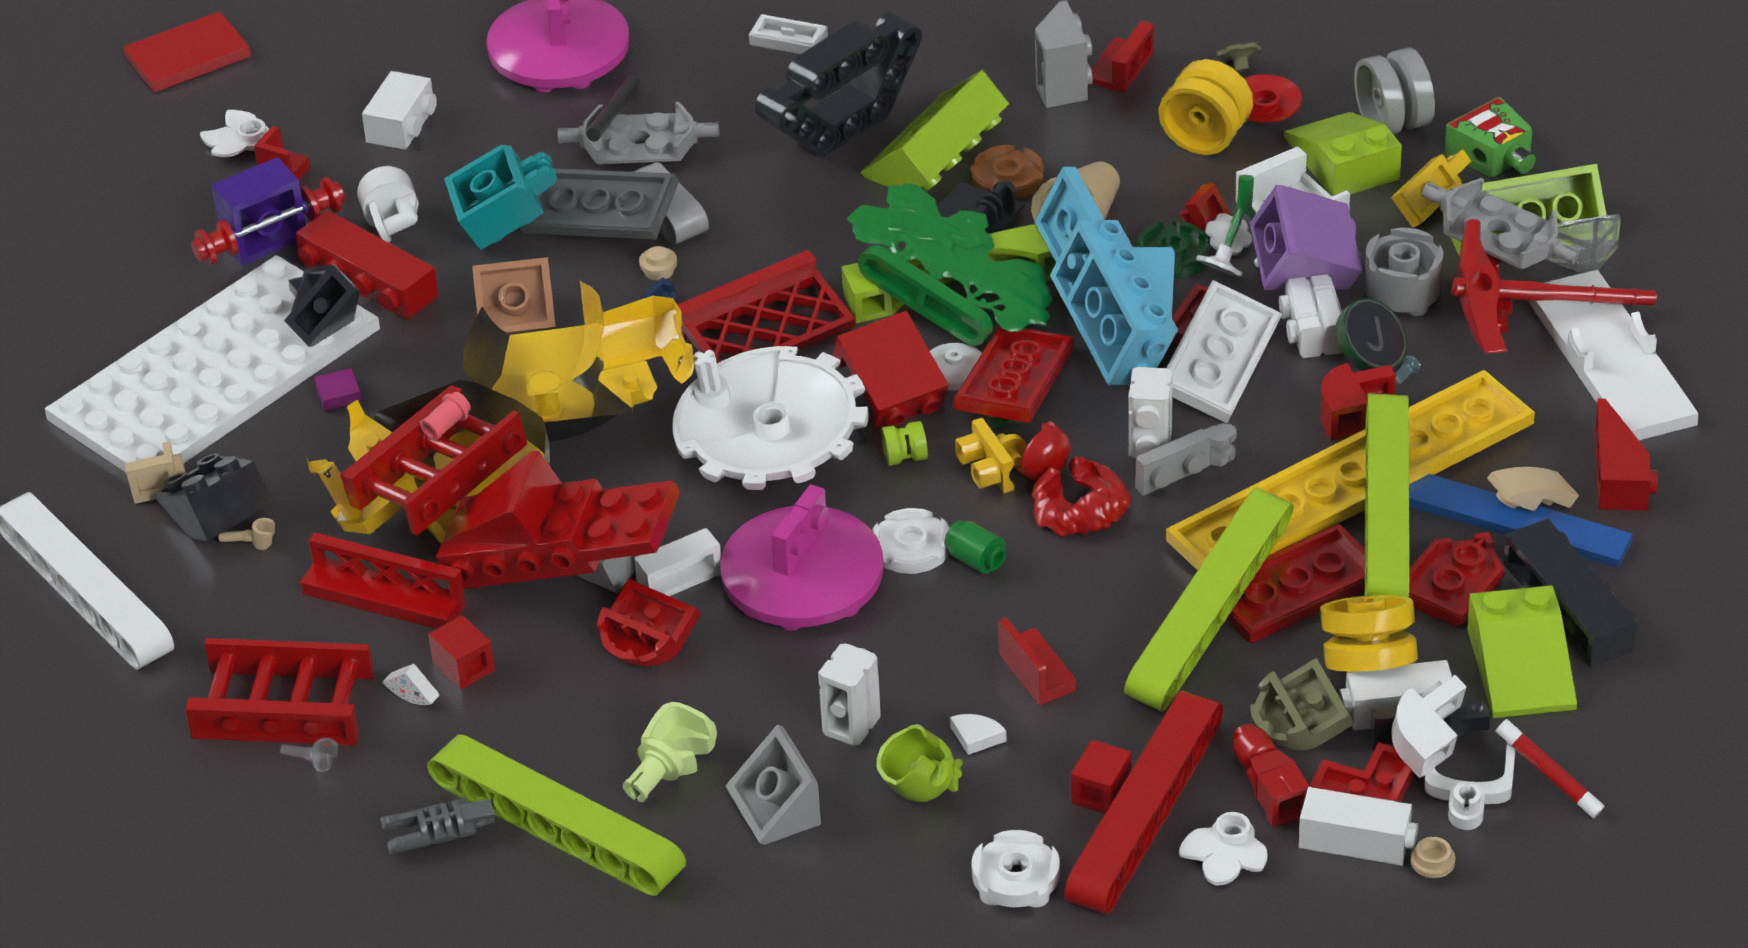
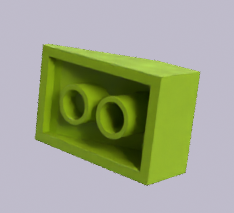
(1348, 152)
(1521, 651)

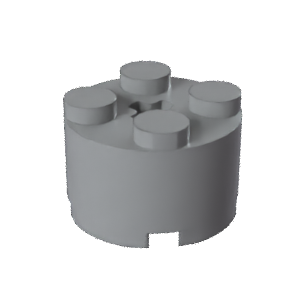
(1404, 270)

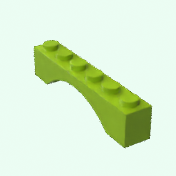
(870, 302)

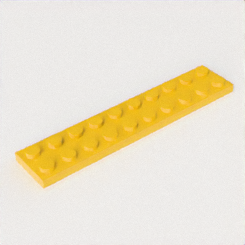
(1332, 482)

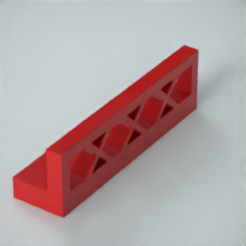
(383, 590)

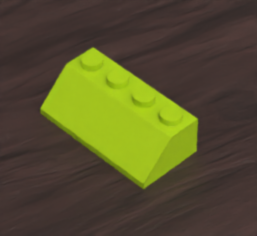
(939, 135)
(1570, 192)

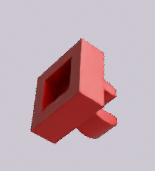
(1204, 207)

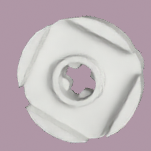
(1015, 889)

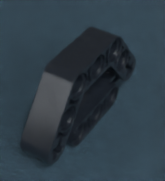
(868, 57)

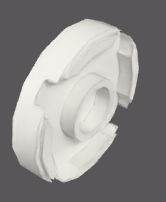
(912, 540)

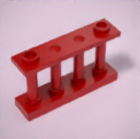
(408, 446)
(280, 720)

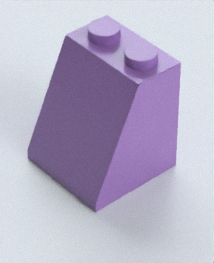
(1305, 237)

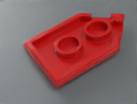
(1451, 572)

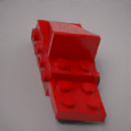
(544, 529)

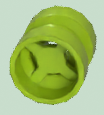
(904, 443)

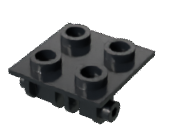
(997, 205)

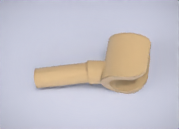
(260, 535)

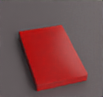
(187, 51)

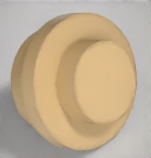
(658, 262)
(1433, 857)

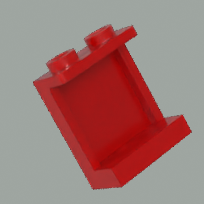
(894, 368)

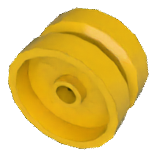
(1205, 107)
(1369, 633)

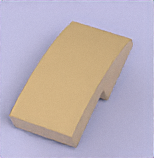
(1531, 486)

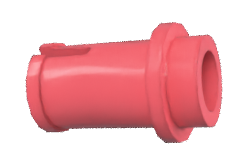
(452, 409)

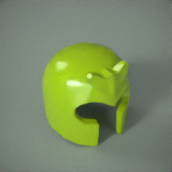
(918, 764)

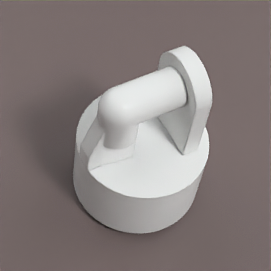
(388, 200)

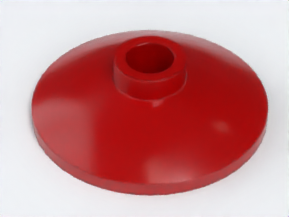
(1273, 98)

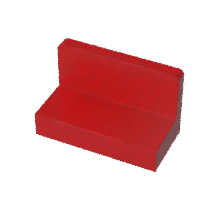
(1124, 58)
(1034, 663)

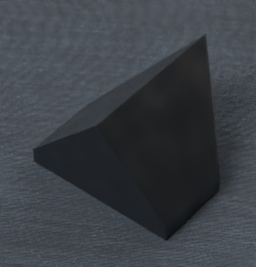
(322, 304)

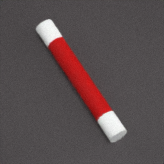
(1550, 768)

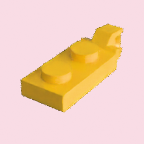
(1438, 171)

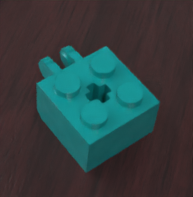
(499, 193)

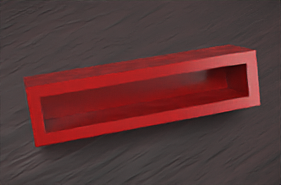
(373, 265)

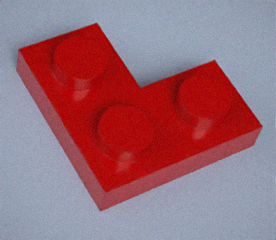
(1383, 778)

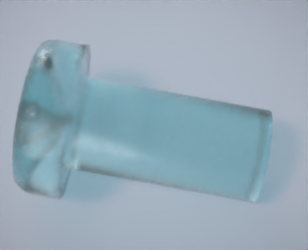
(1409, 366)

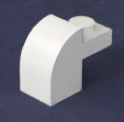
(1419, 727)

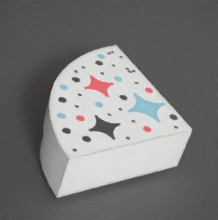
(411, 685)

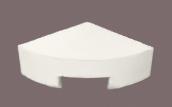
(977, 732)

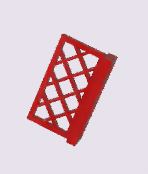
(751, 295)

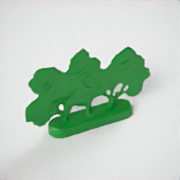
(947, 248)

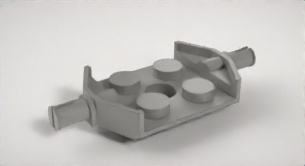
(665, 136)
(1524, 237)

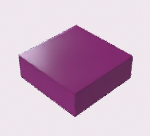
(337, 389)

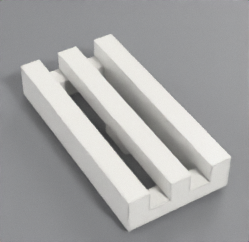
(786, 34)

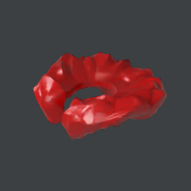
(1093, 511)

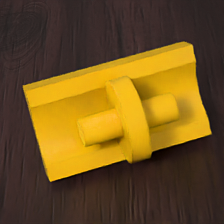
(995, 454)

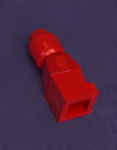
(1273, 775)

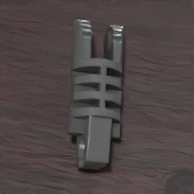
(438, 823)

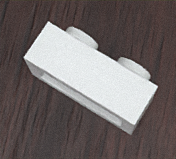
(680, 563)

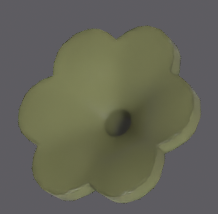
(1240, 55)

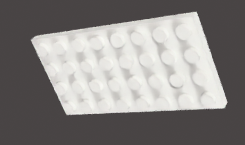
(202, 372)

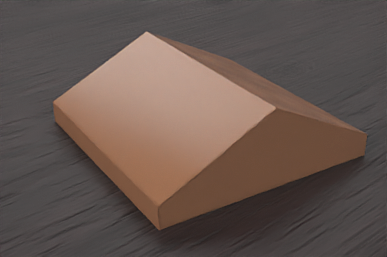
(516, 295)

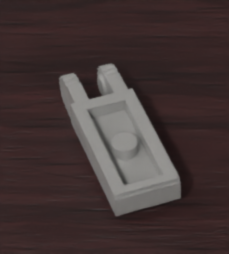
(1185, 457)

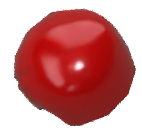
(1044, 451)

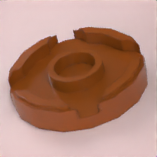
(1004, 163)

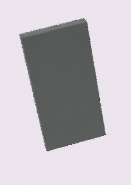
(605, 204)

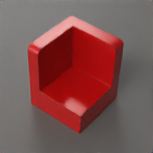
(271, 147)
(461, 652)
(1099, 776)

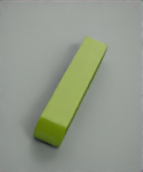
(1387, 495)
(1208, 599)
(558, 815)

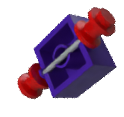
(262, 212)

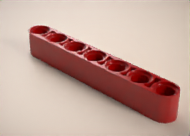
(1143, 802)

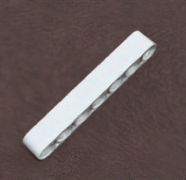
(84, 581)

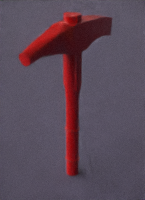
(1481, 289)

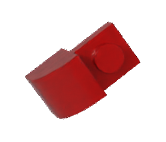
(1346, 395)

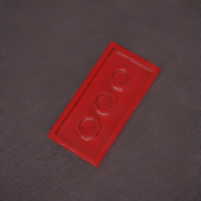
(1014, 374)
(1299, 582)

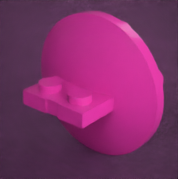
(558, 42)
(802, 564)

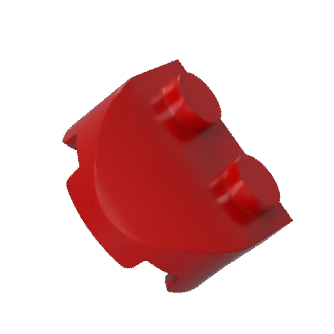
(645, 625)

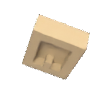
(149, 474)

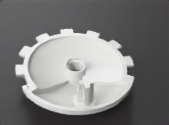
(767, 415)

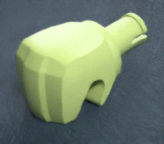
(670, 747)

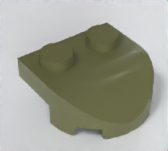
(1300, 708)

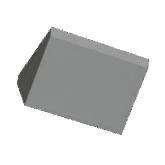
(776, 790)

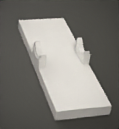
(1617, 360)

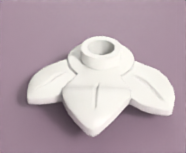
(240, 134)
(1225, 848)

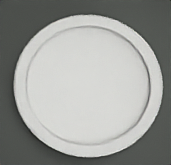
(955, 362)

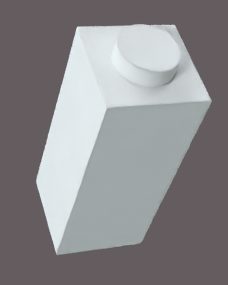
(1385, 688)
(1356, 826)

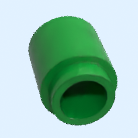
(975, 546)

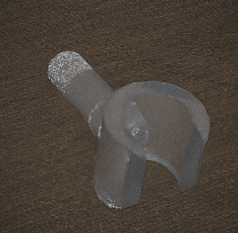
(320, 754)

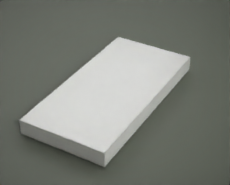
(1221, 350)

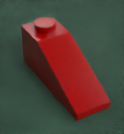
(1621, 463)

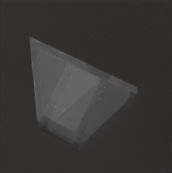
(1594, 237)

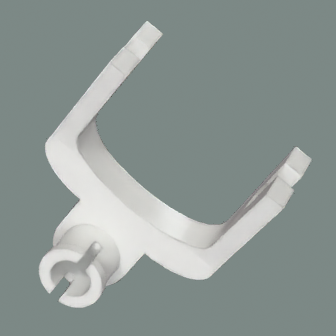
(1471, 793)

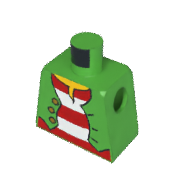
(1492, 139)

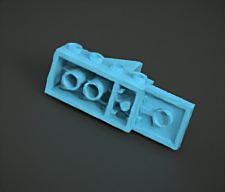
(1111, 289)

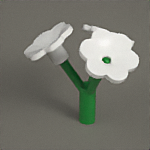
(1229, 232)

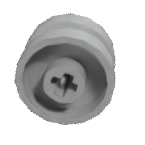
(1395, 90)

